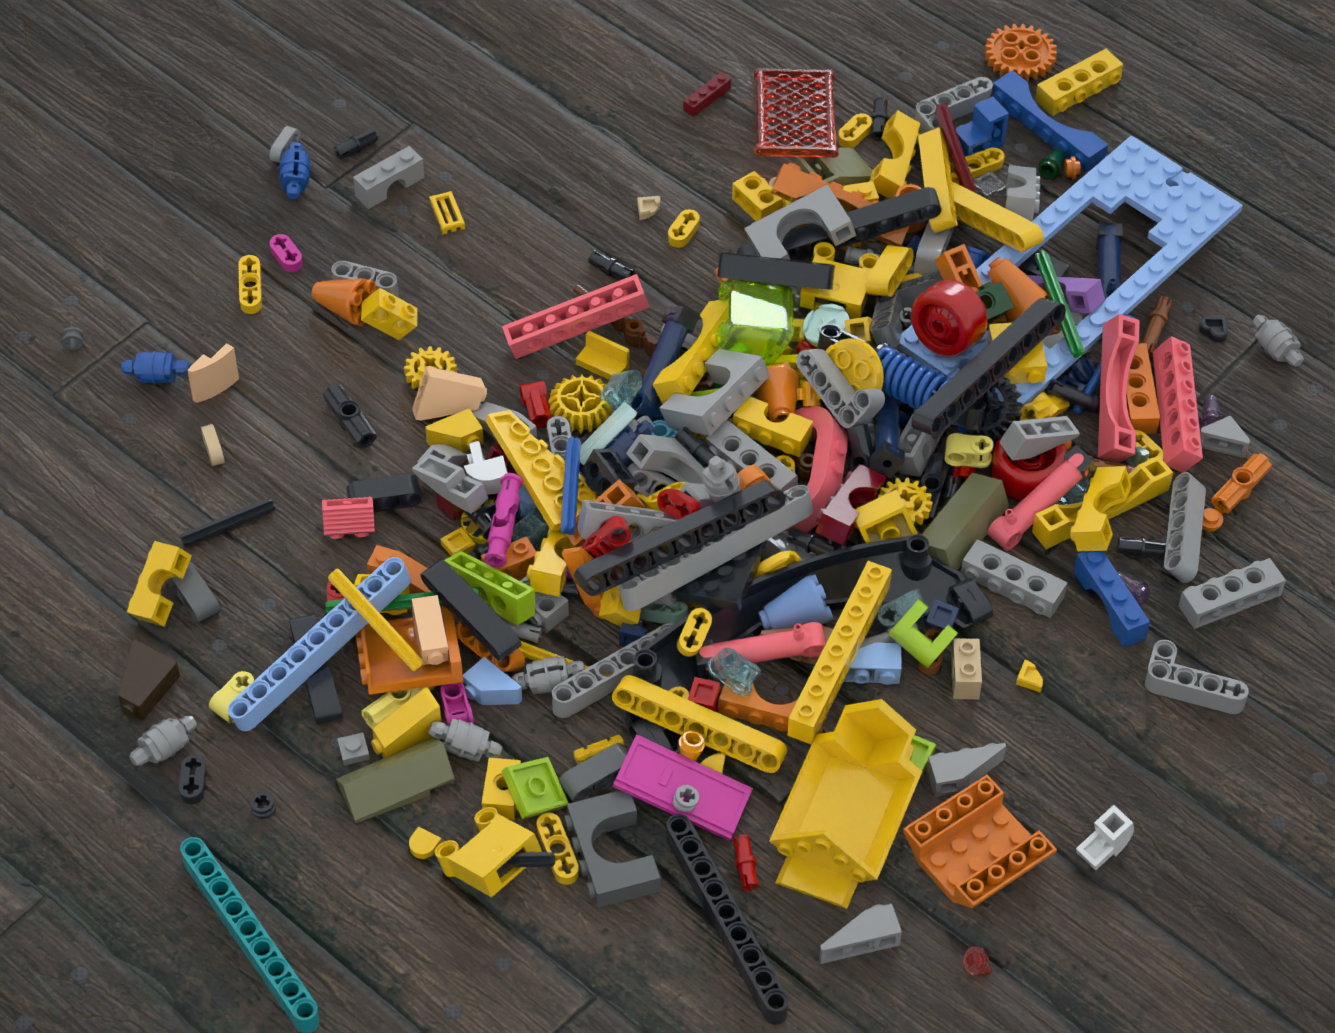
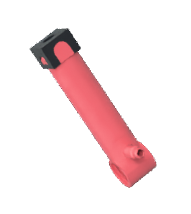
(1009, 529)
(802, 640)

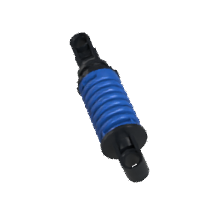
(905, 377)

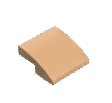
(213, 375)

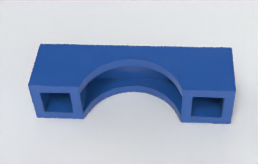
(1124, 612)

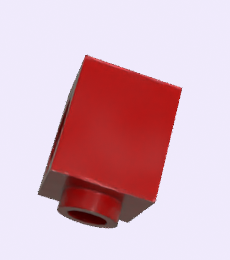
(705, 693)

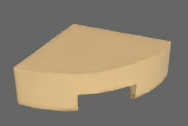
(648, 206)

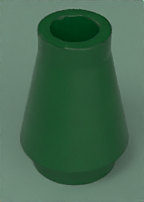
(1051, 164)

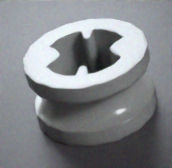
(678, 801)

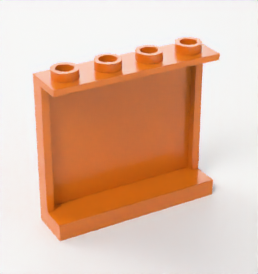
(387, 671)

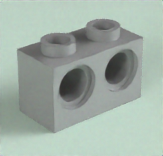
(548, 609)

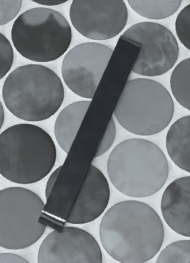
(867, 223)
(988, 367)
(679, 538)
(727, 928)

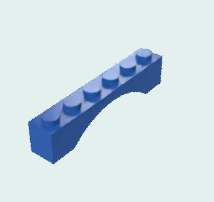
(1016, 99)

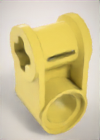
(966, 450)
(222, 698)

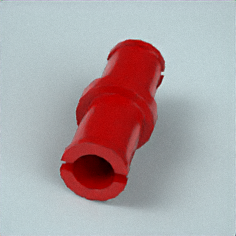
(745, 863)

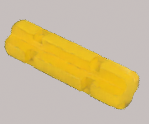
(582, 754)

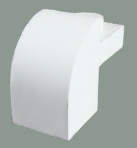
(485, 471)
(1110, 836)

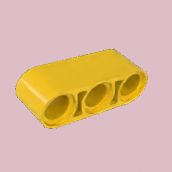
(889, 271)

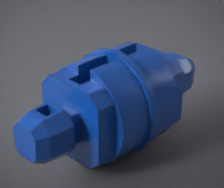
(294, 170)
(155, 367)

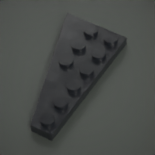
(724, 584)

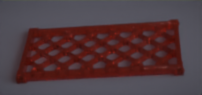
(771, 147)

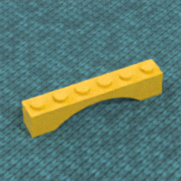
(688, 370)
(1147, 482)

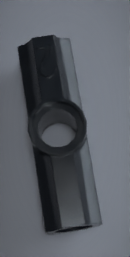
(349, 415)
(860, 446)
(934, 479)

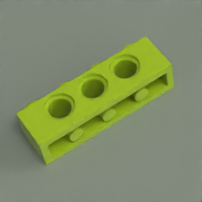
(500, 591)

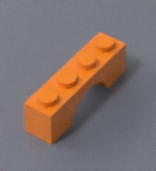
(755, 709)

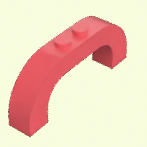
(827, 460)

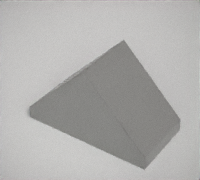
(1225, 437)

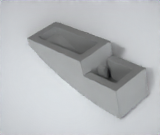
(451, 482)

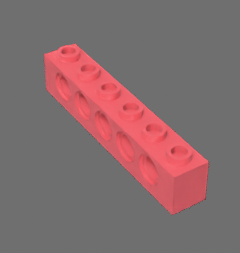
(575, 316)
(1177, 405)

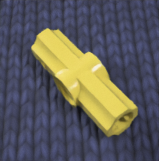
(387, 704)

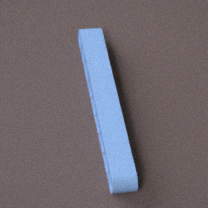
(377, 588)

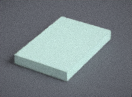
(607, 431)

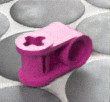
(457, 706)

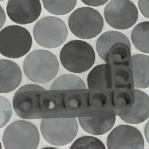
(886, 320)

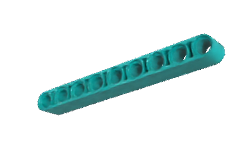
(250, 944)

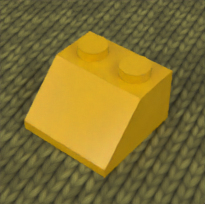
(884, 519)

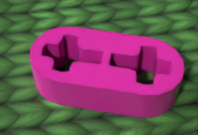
(282, 255)

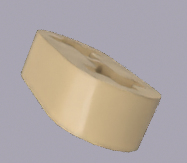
(212, 445)

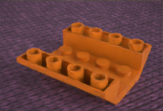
(975, 844)

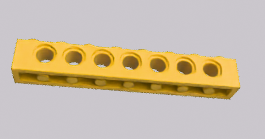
(839, 653)

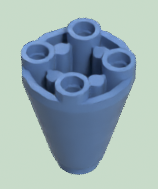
(797, 605)

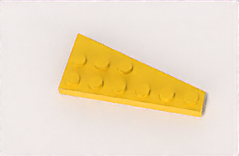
(537, 466)

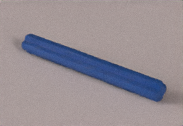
(570, 487)

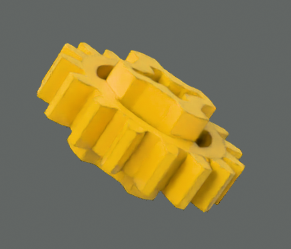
(427, 358)
(912, 497)

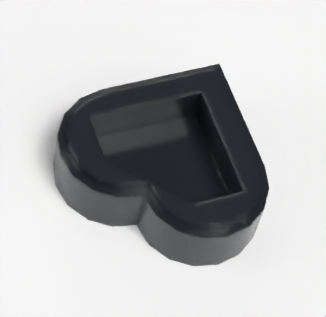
(1215, 327)

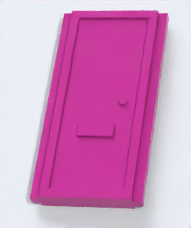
(656, 773)

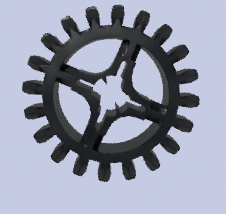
(994, 426)

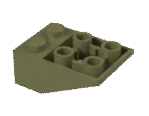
(845, 169)

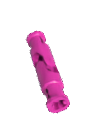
(507, 506)

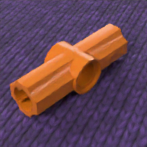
(1241, 483)

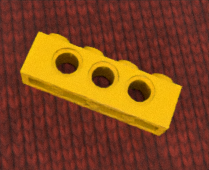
(1079, 82)

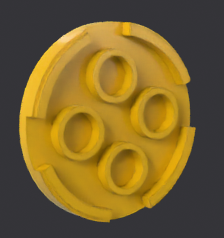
(857, 363)

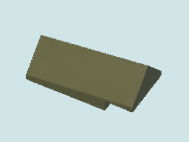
(965, 519)
(396, 780)

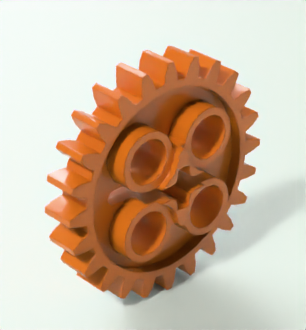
(1020, 51)

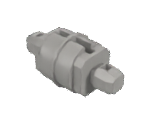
(1278, 340)
(721, 479)
(547, 673)
(465, 739)
(163, 740)

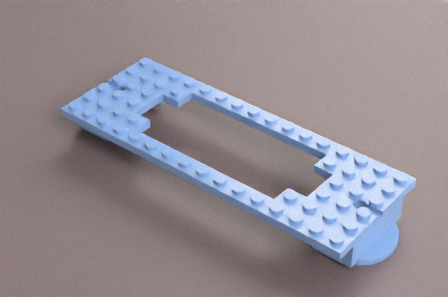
(1134, 173)

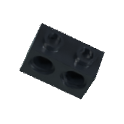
(604, 469)

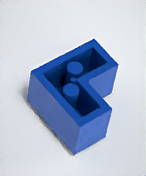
(985, 129)

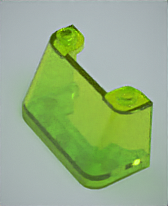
(758, 318)

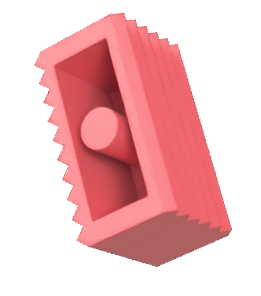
(348, 517)

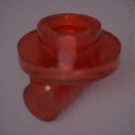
(976, 961)

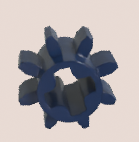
(1082, 370)

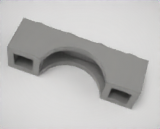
(1022, 191)

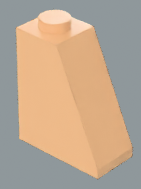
(447, 393)
(429, 630)

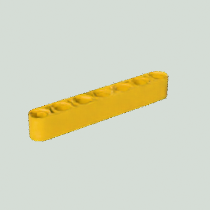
(938, 176)
(996, 220)
(689, 717)

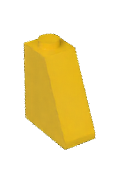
(406, 725)

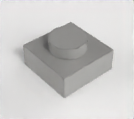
(353, 749)

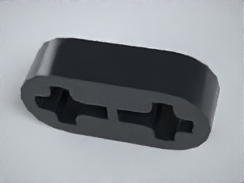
(187, 779)

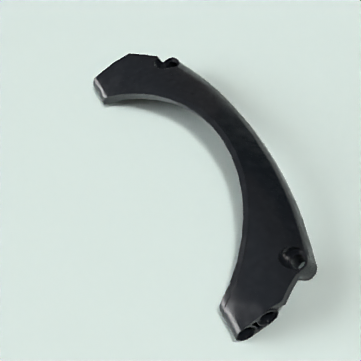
(838, 575)

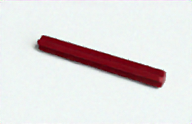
(954, 147)

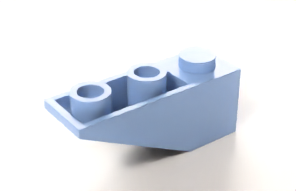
(876, 664)

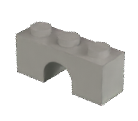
(374, 182)

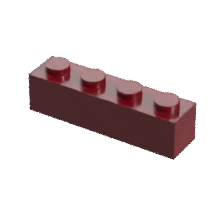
(707, 94)

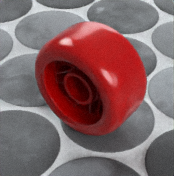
(949, 318)
(1024, 475)

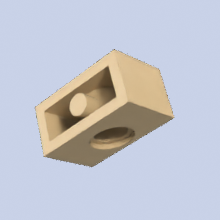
(966, 669)

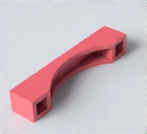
(1116, 432)

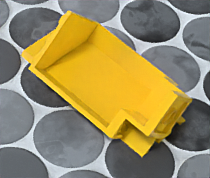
(847, 803)

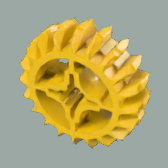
(567, 398)

